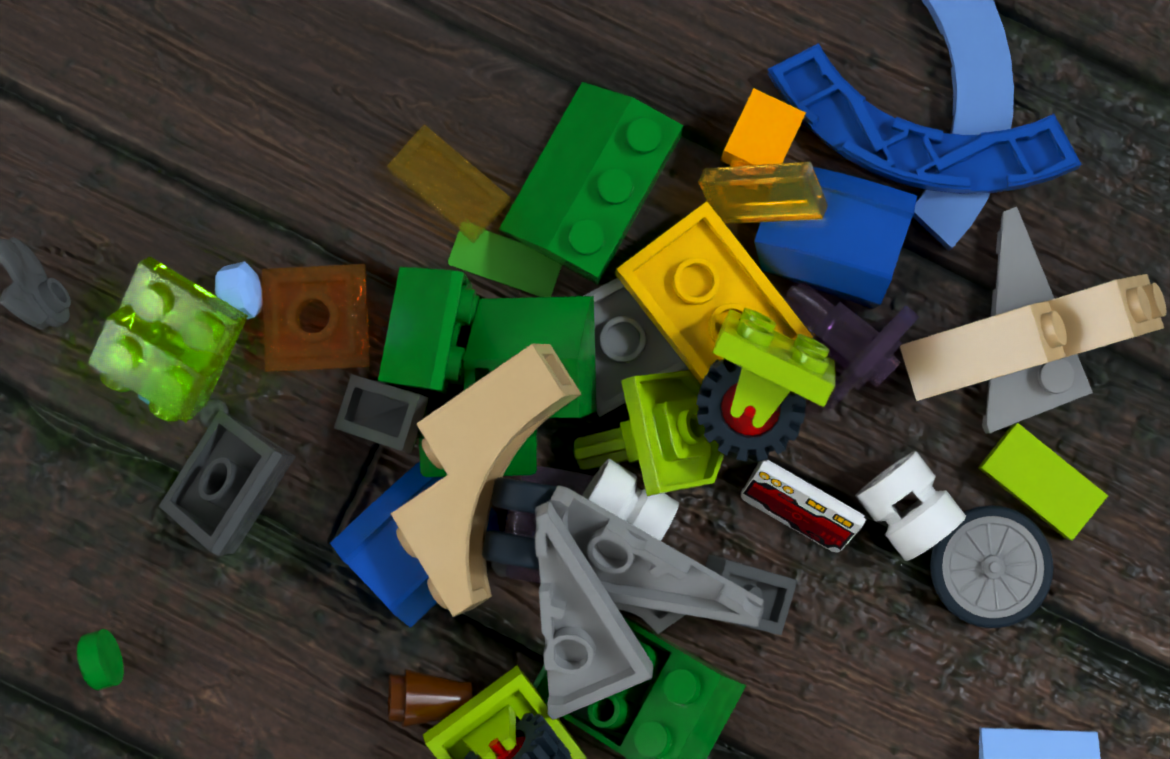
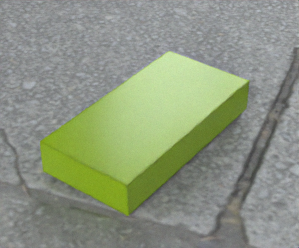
(1043, 481)

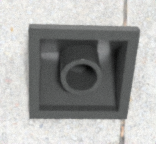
(226, 484)

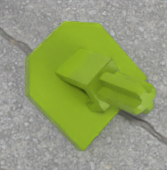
(659, 435)

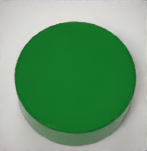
(100, 660)

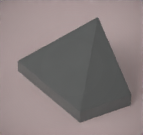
(382, 413)

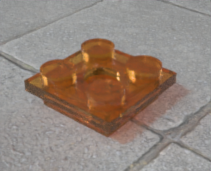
(343, 340)

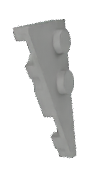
(647, 571)
(586, 637)

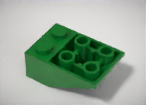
(666, 716)

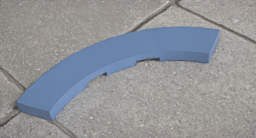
(980, 102)

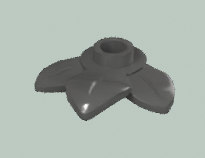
(32, 294)

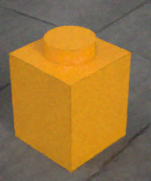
(762, 132)

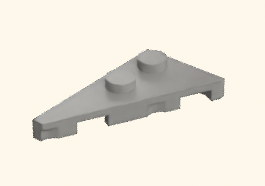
(1017, 285)

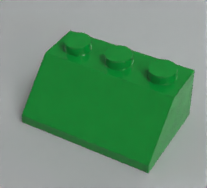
(592, 180)

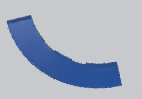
(915, 152)

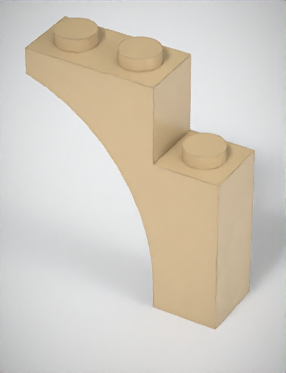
(1033, 335)
(474, 444)

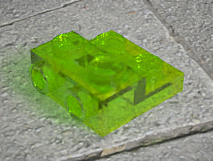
(167, 342)

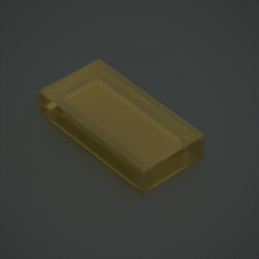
(448, 183)
(764, 192)

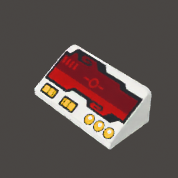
(802, 506)

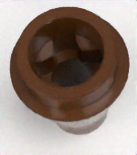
(424, 698)

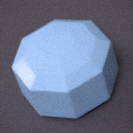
(240, 288)

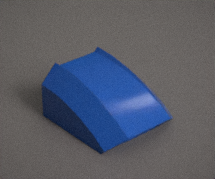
(849, 249)
(378, 558)

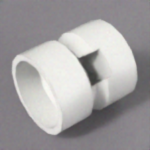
(618, 493)
(921, 523)

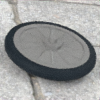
(992, 567)

